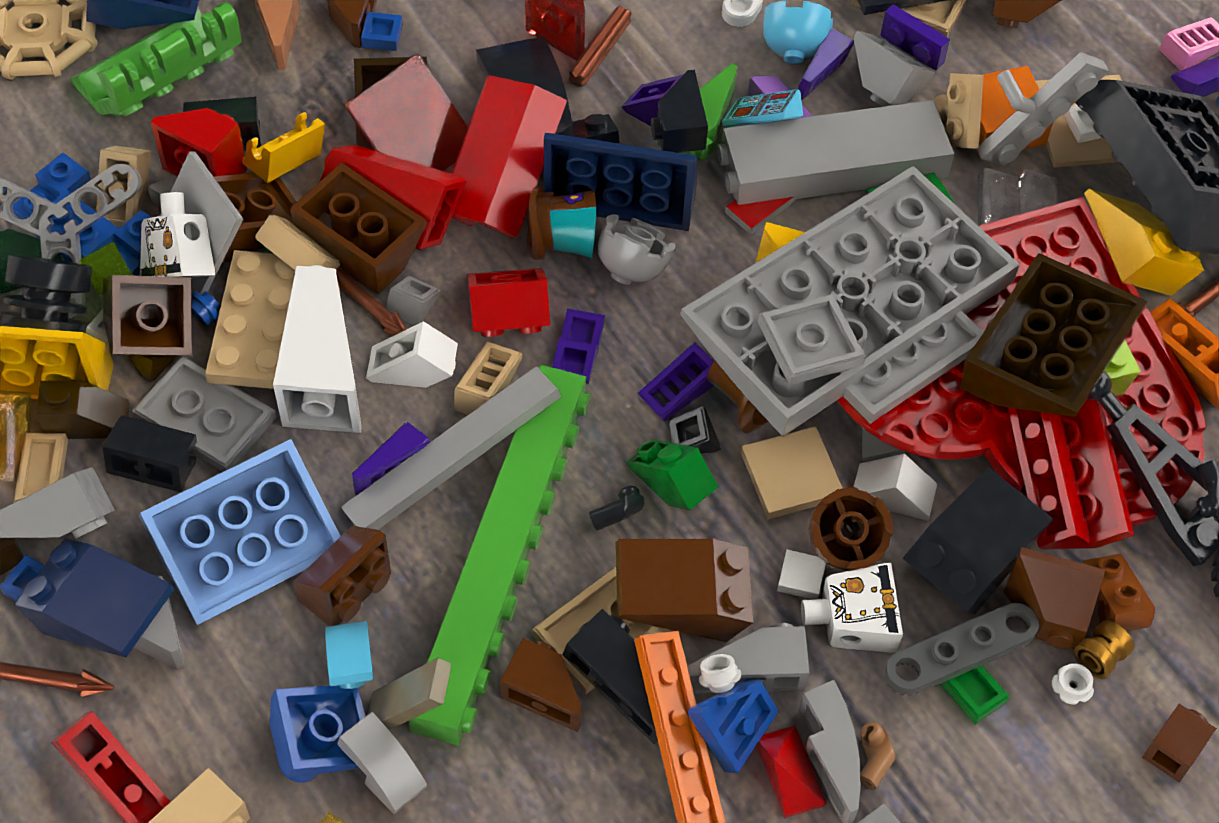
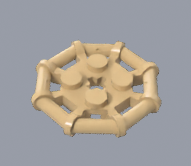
(45, 40)

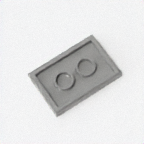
(219, 414)

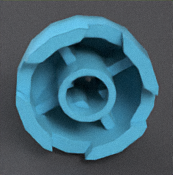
(796, 31)

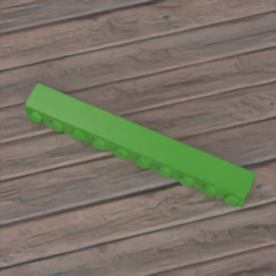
(500, 555)

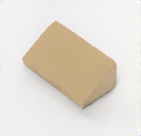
(293, 244)

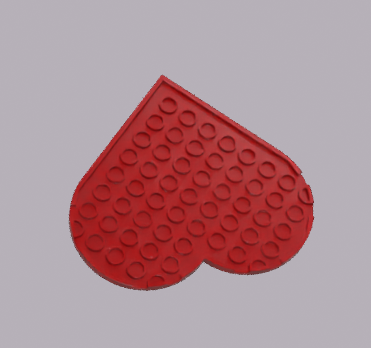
(957, 425)

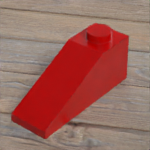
(110, 770)

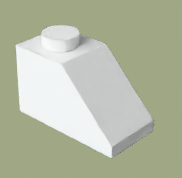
(413, 358)

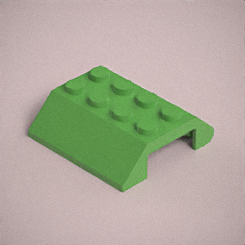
(157, 60)

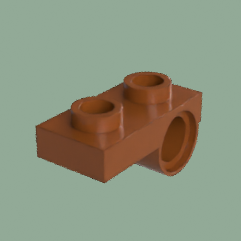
(1122, 595)

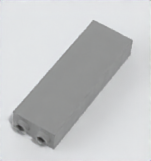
(833, 152)

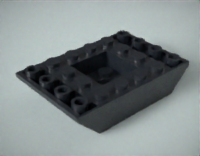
(1169, 150)

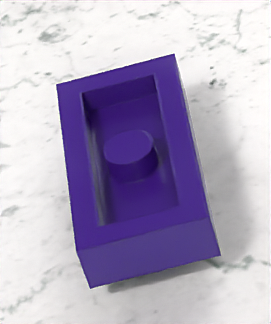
(914, 37)

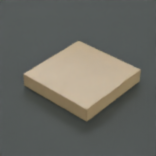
(790, 472)

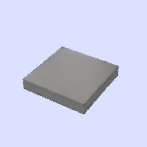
(811, 339)

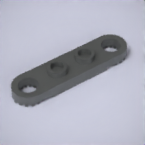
(961, 648)

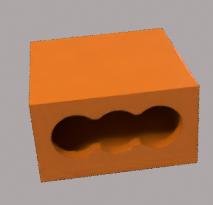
(997, 108)

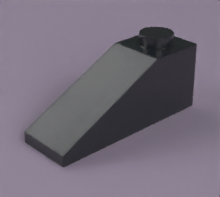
(611, 664)

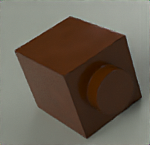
(1179, 742)

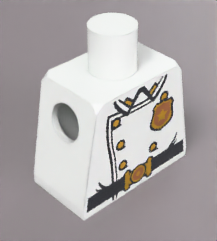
(175, 242)
(858, 610)

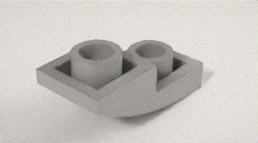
(384, 761)

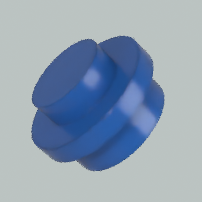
(204, 307)

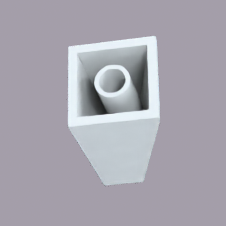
(314, 361)

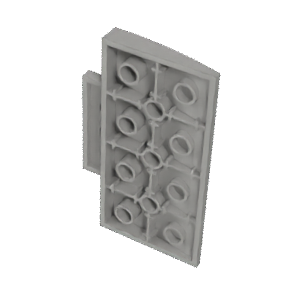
(904, 278)

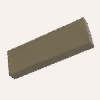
(411, 694)

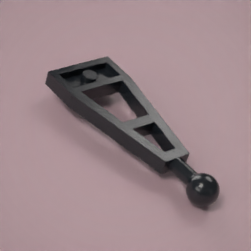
(1193, 535)

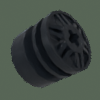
(46, 293)

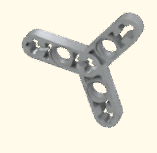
(44, 210)

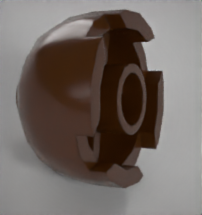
(850, 529)

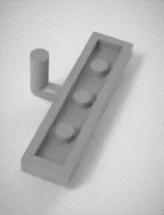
(1041, 109)

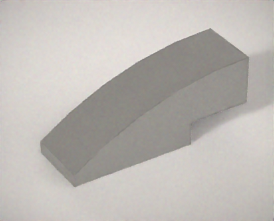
(833, 748)

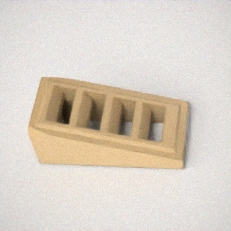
(468, 395)

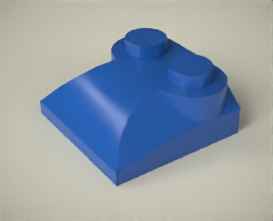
(308, 728)

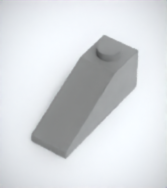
(769, 654)

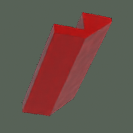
(504, 153)
(1072, 476)

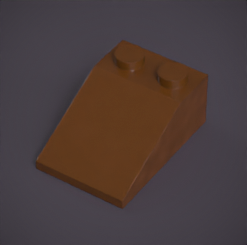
(255, 203)
(685, 585)

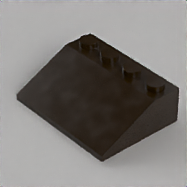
(1050, 340)

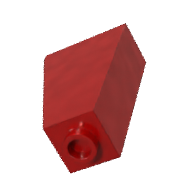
(419, 187)

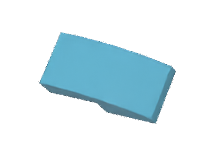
(348, 655)

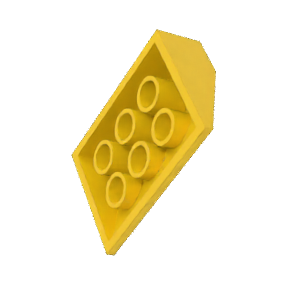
(51, 355)

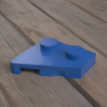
(734, 722)

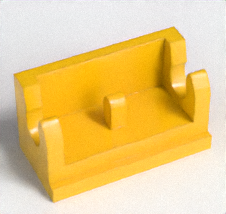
(286, 150)

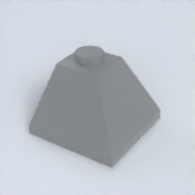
(888, 70)

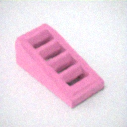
(1181, 54)

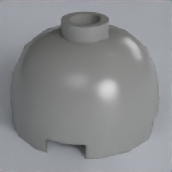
(633, 250)

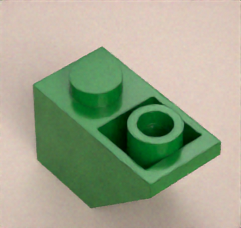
(674, 472)

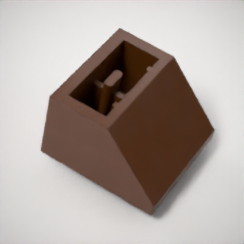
(345, 575)

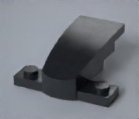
(534, 64)

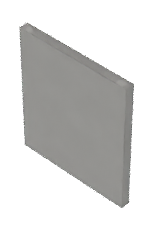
(207, 198)

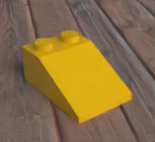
(1142, 245)

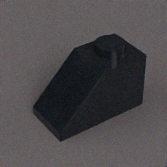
(681, 117)

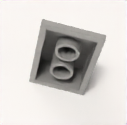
(66, 506)

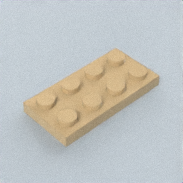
(251, 321)

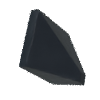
(695, 430)

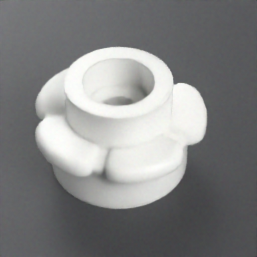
(719, 673)
(1080, 676)

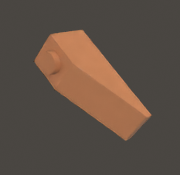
(279, 24)

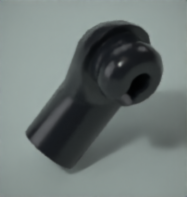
(629, 503)
(1209, 504)

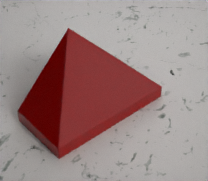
(790, 772)

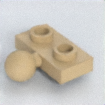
(962, 109)

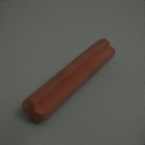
(600, 46)

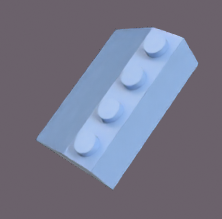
(240, 531)

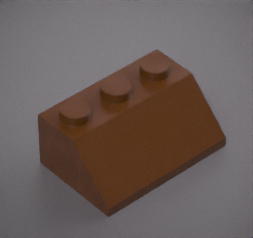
(359, 226)

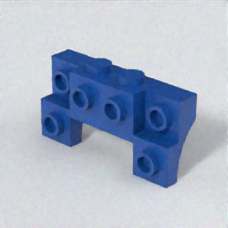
(61, 179)

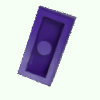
(1199, 79)

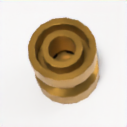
(1104, 649)

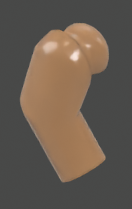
(878, 752)

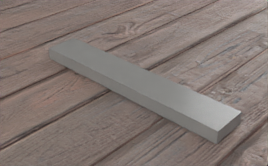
(452, 451)

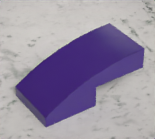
(579, 342)

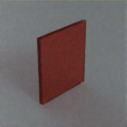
(410, 117)

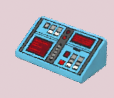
(765, 108)

